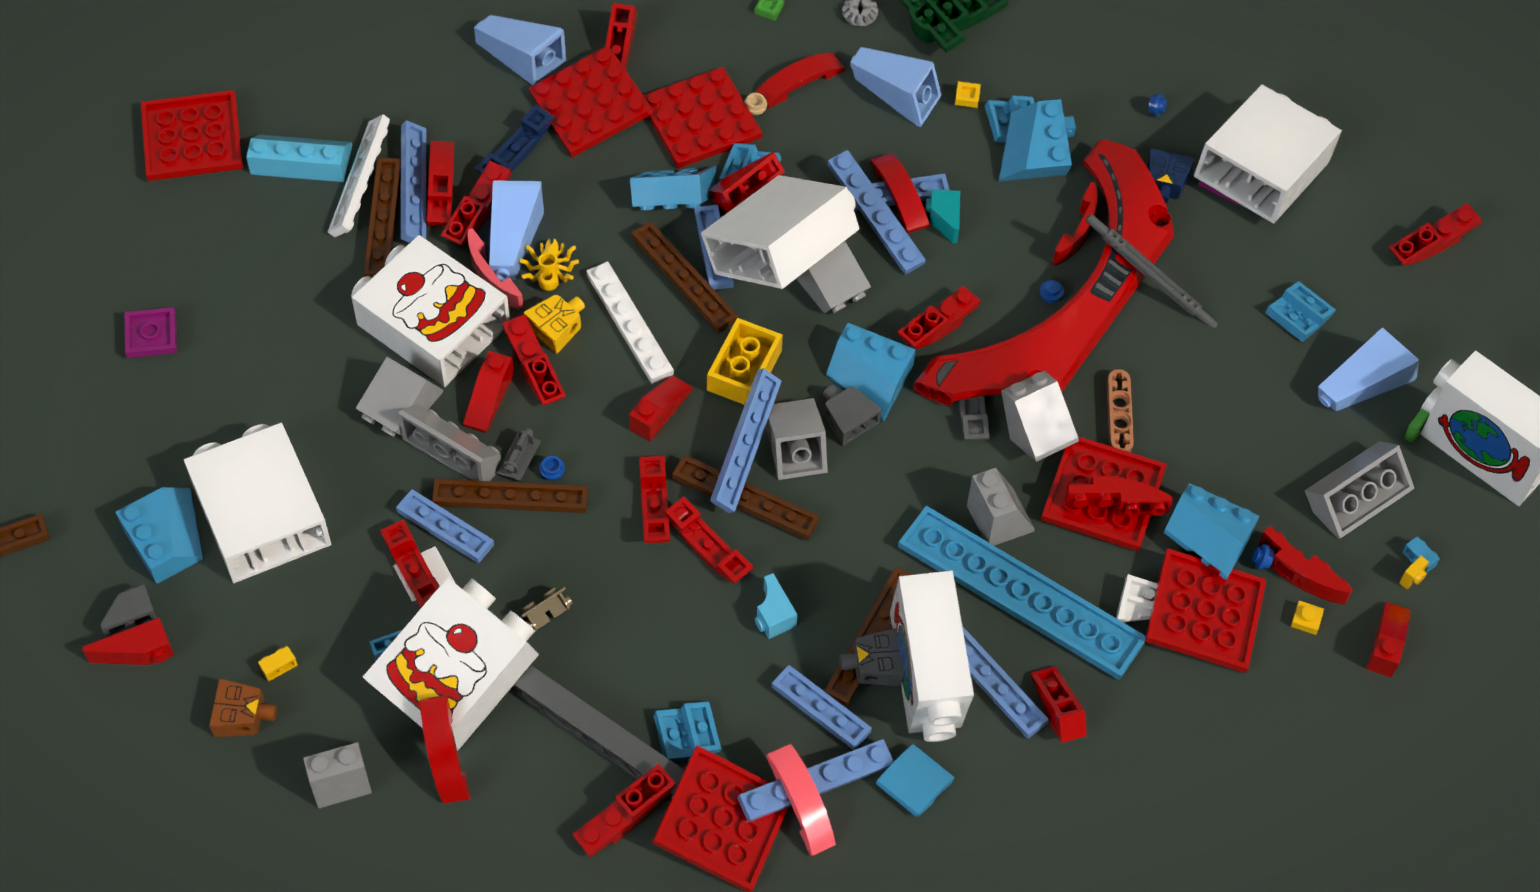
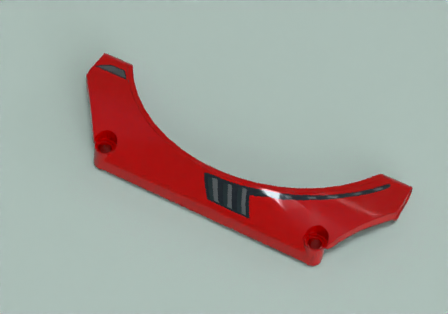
(1072, 332)

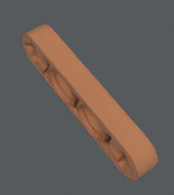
(1122, 413)

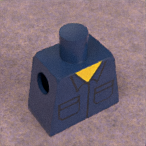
(1169, 172)

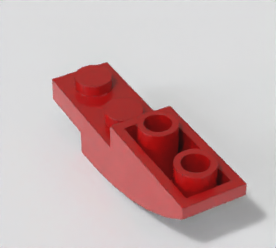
(440, 183)
(477, 207)
(1436, 237)
(939, 321)
(533, 361)
(1128, 495)
(1309, 575)
(626, 812)

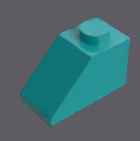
(945, 212)

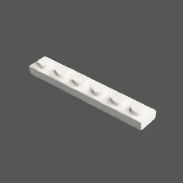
(358, 176)
(630, 323)

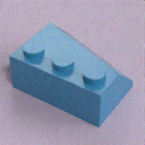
(1036, 143)
(672, 188)
(871, 365)
(1211, 528)
(163, 531)

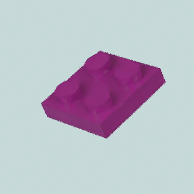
(150, 332)

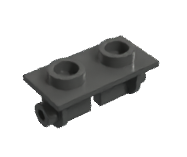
(519, 455)

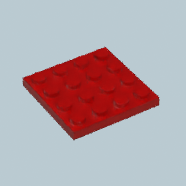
(591, 101)
(701, 117)
(191, 135)
(1078, 466)
(1204, 613)
(708, 823)

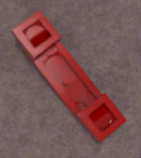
(799, 74)
(902, 192)
(1071, 244)
(654, 499)
(706, 542)
(410, 562)
(442, 749)

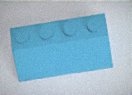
(298, 157)

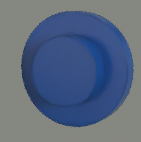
(1157, 104)
(1051, 291)
(552, 468)
(1263, 557)

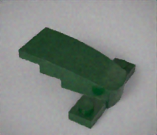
(946, 19)

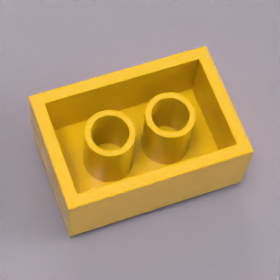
(742, 354)

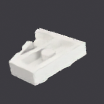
(1136, 599)

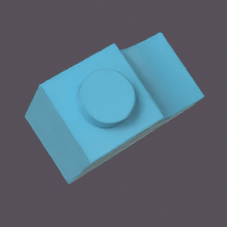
(776, 612)

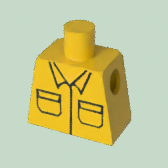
(555, 321)

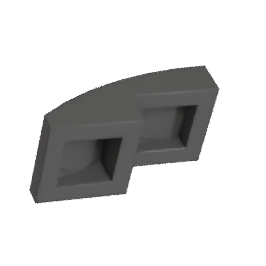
(973, 419)

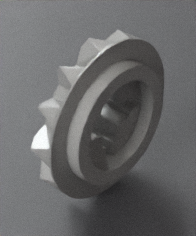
(867, 16)

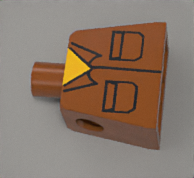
(239, 710)

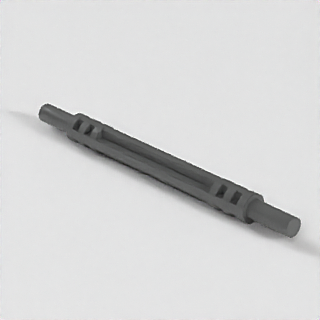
(1151, 271)

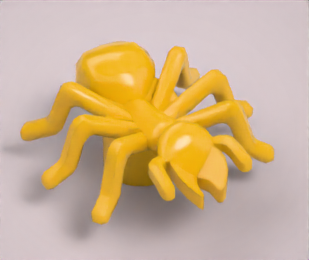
(549, 266)

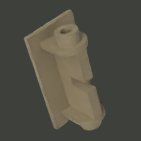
(553, 602)

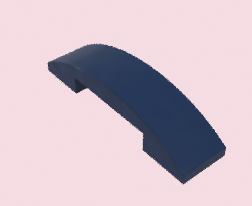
(522, 141)

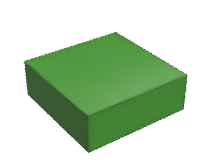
(769, 8)
(1416, 426)

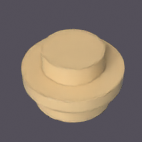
(756, 103)

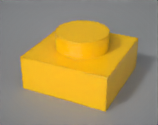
(967, 94)
(1414, 573)
(1307, 617)

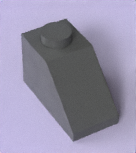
(128, 611)

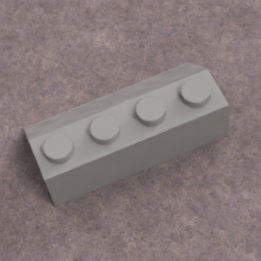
(449, 444)
(1360, 488)

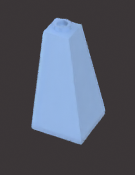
(523, 46)
(900, 81)
(514, 221)
(1370, 371)

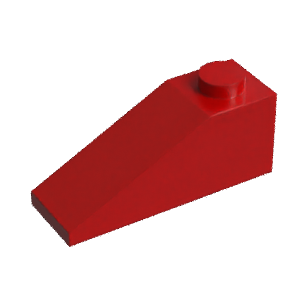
(621, 30)
(745, 182)
(489, 391)
(658, 407)
(1389, 640)
(134, 646)
(1060, 704)

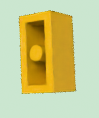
(277, 663)

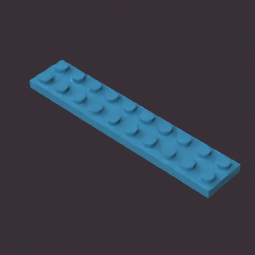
(1023, 592)

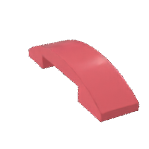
(483, 270)
(804, 799)

